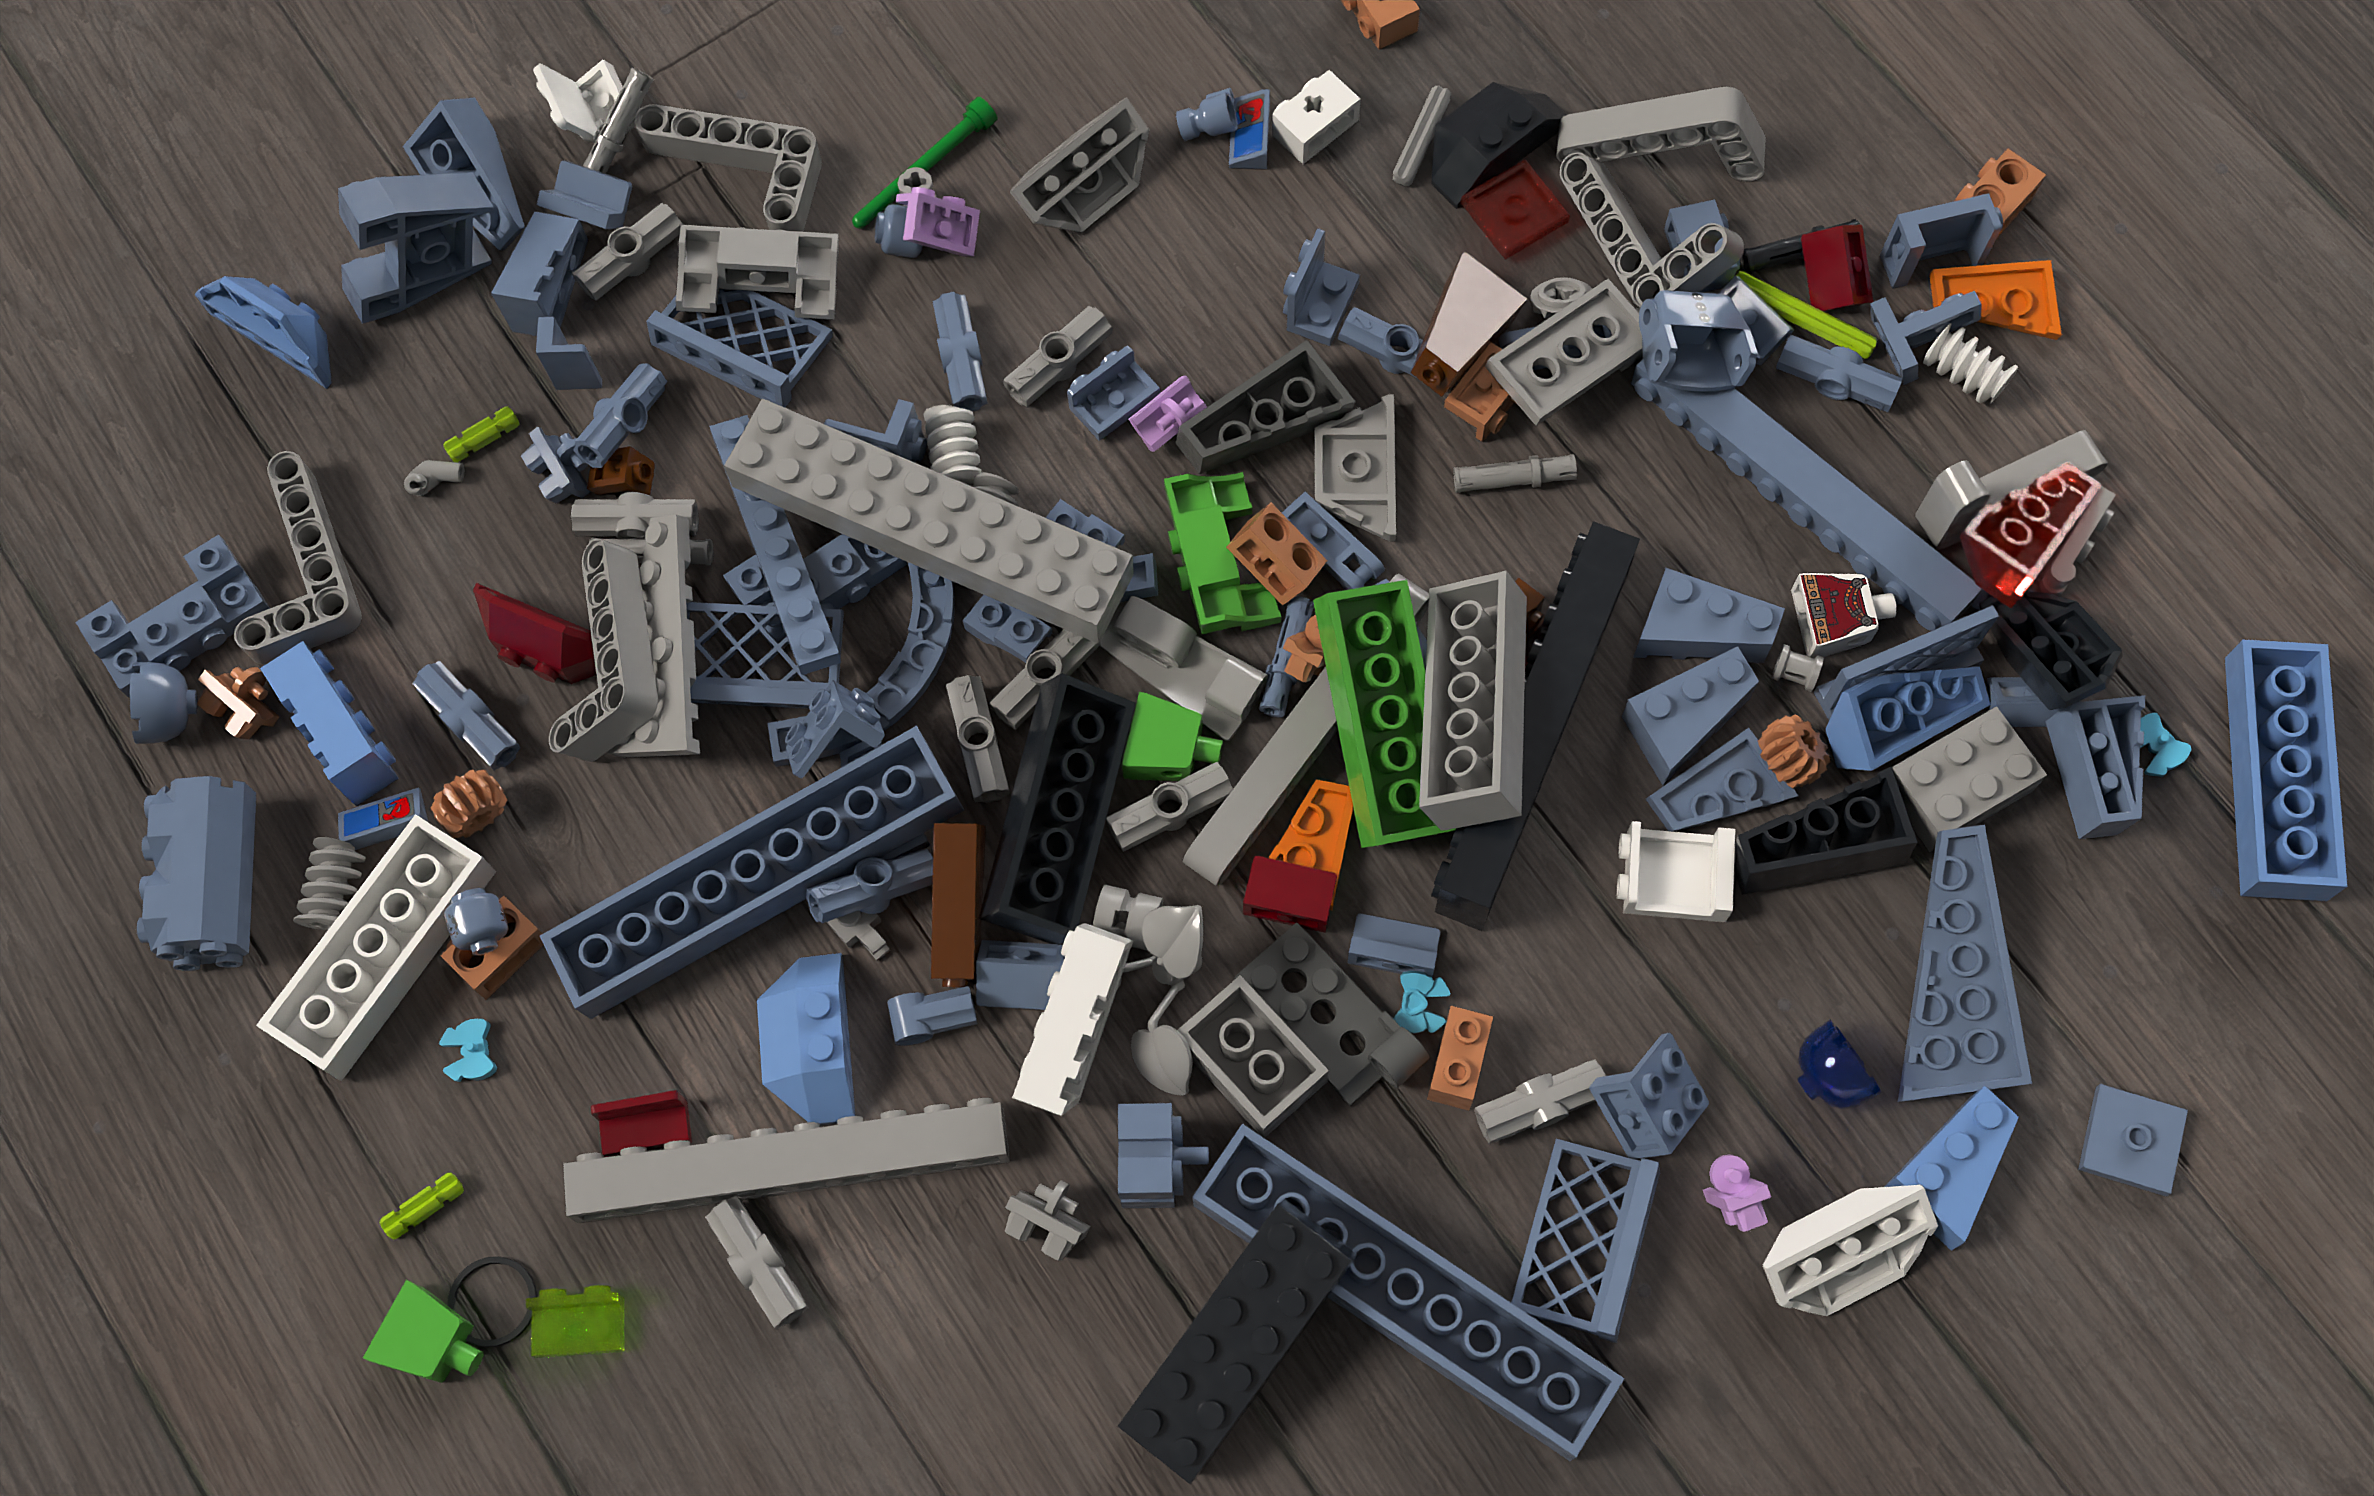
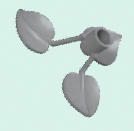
(1176, 943)

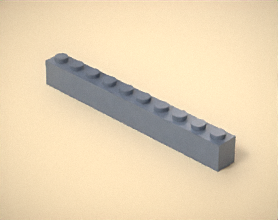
(1819, 499)

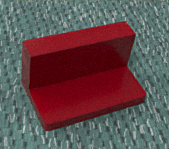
(1837, 267)
(1289, 893)
(642, 1122)

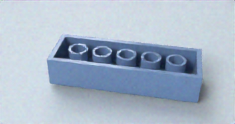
(2285, 771)

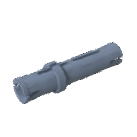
(1278, 681)

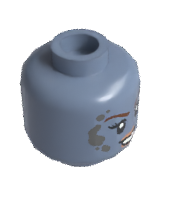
(476, 921)

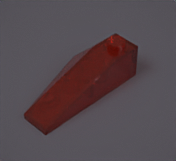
(2019, 534)

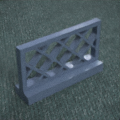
(731, 365)
(1942, 648)
(749, 691)
(1624, 1247)

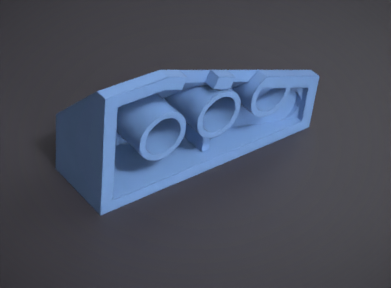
(1899, 712)

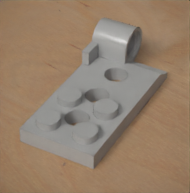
(1570, 376)

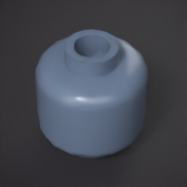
(890, 232)

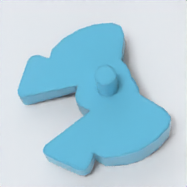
(2168, 751)
(1416, 988)
(476, 1061)

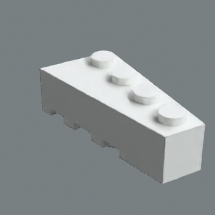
(1073, 1019)

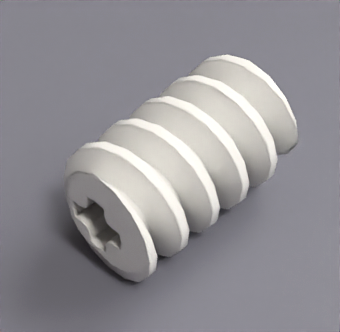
(1969, 365)
(952, 442)

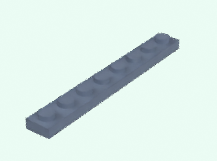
(782, 566)

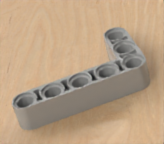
(1671, 123)
(743, 152)
(1635, 243)
(1960, 493)
(313, 563)
(621, 654)

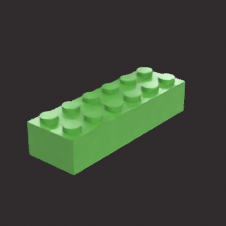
(1378, 706)

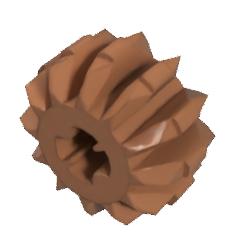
(1793, 751)
(468, 803)

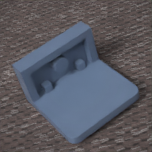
(902, 435)
(828, 712)

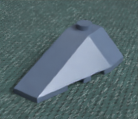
(462, 140)

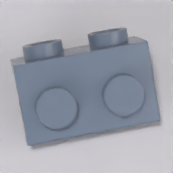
(1764, 323)
(1111, 393)

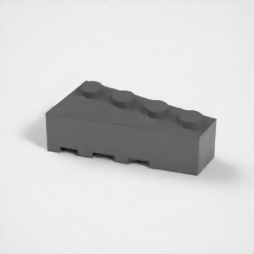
(1265, 411)

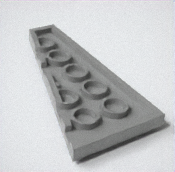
(671, 643)

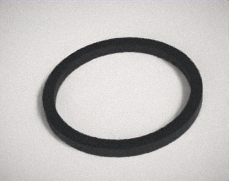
(532, 1294)

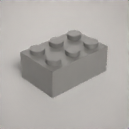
(1966, 776)
(1253, 1056)

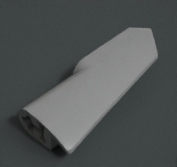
(1184, 665)

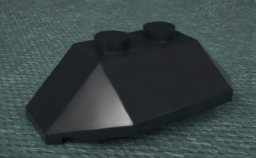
(1490, 137)
(2054, 647)

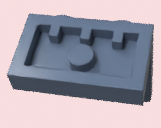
(1317, 293)
(1653, 1102)

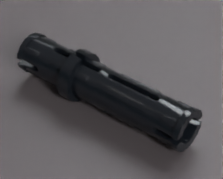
(1780, 251)

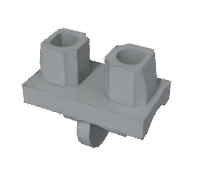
(1030, 1211)

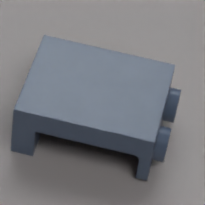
(1940, 230)

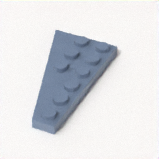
(1964, 997)

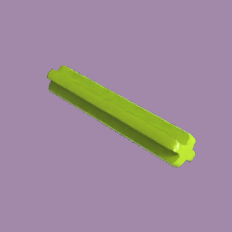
(1812, 318)

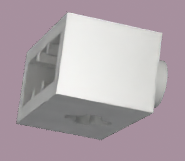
(1315, 116)

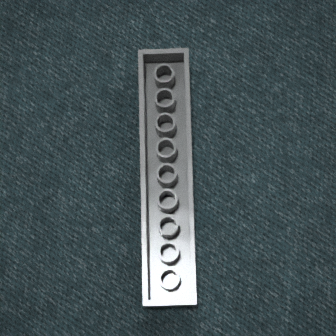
(930, 520)

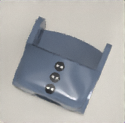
(1695, 341)

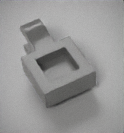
(859, 927)

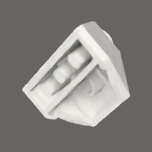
(1849, 1248)

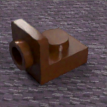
(623, 471)

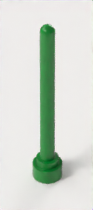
(977, 116)

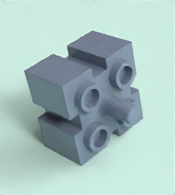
(1152, 1155)

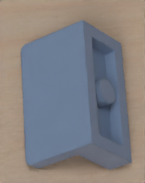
(588, 196)
(565, 364)
(1393, 945)
(1016, 973)

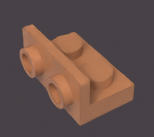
(1480, 397)

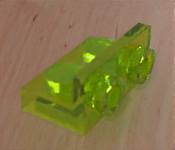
(576, 1322)

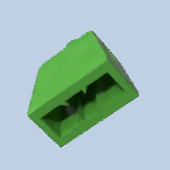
(1166, 741)
(423, 1337)

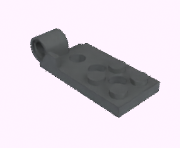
(1388, 1049)

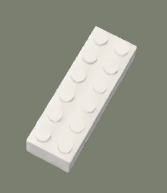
(374, 949)

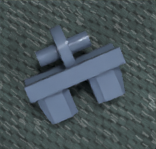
(559, 457)

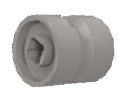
(1109, 908)

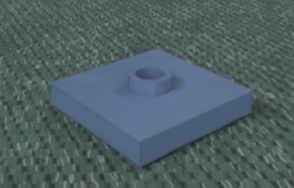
(2133, 1140)

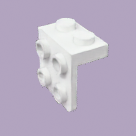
(580, 104)

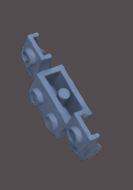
(839, 572)
(183, 624)
(1017, 630)

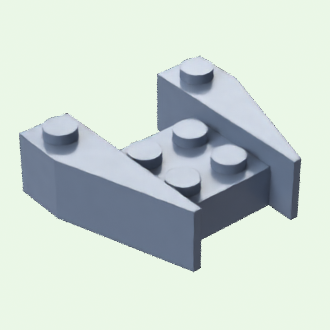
(425, 237)

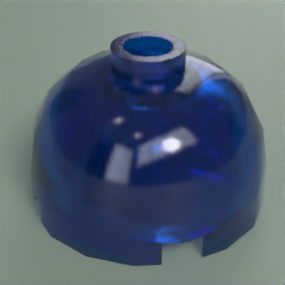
(1834, 1069)

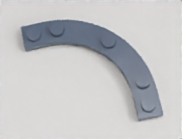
(909, 671)

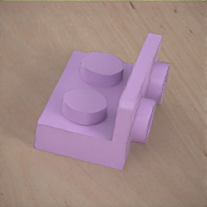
(939, 222)

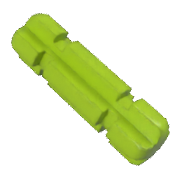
(481, 434)
(421, 1206)

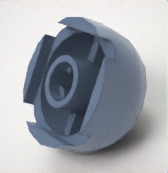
(159, 702)

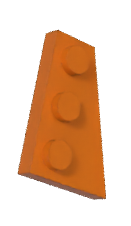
(2010, 294)
(1318, 830)

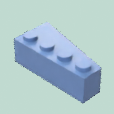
(329, 724)

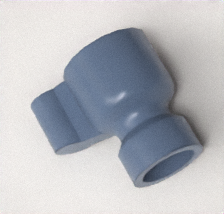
(1214, 116)

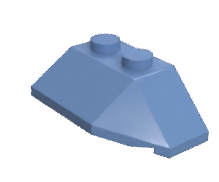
(271, 322)
(808, 1040)

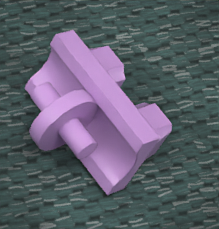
(1166, 412)
(1737, 1193)

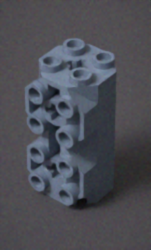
(203, 873)

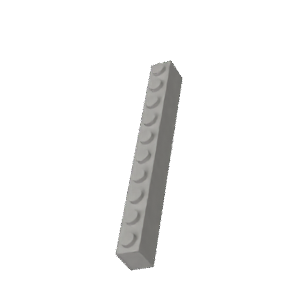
(786, 1161)

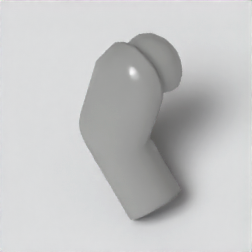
(430, 474)

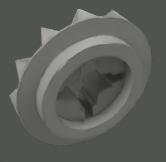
(1564, 289)

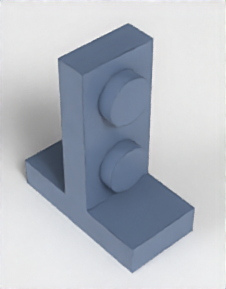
(1920, 328)

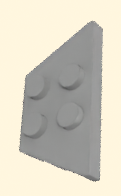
(1358, 468)

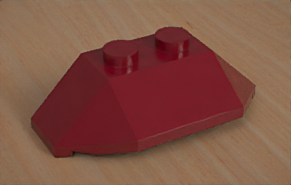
(535, 638)

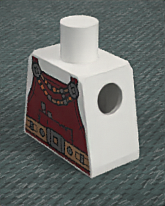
(1838, 611)

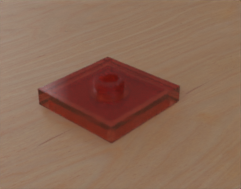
(1515, 209)

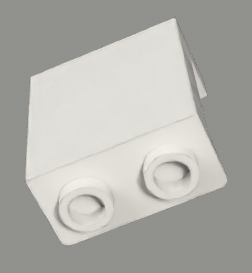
(1677, 873)

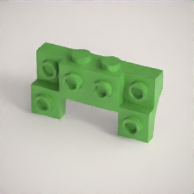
(1209, 569)

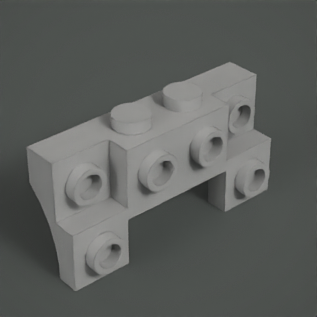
(757, 262)

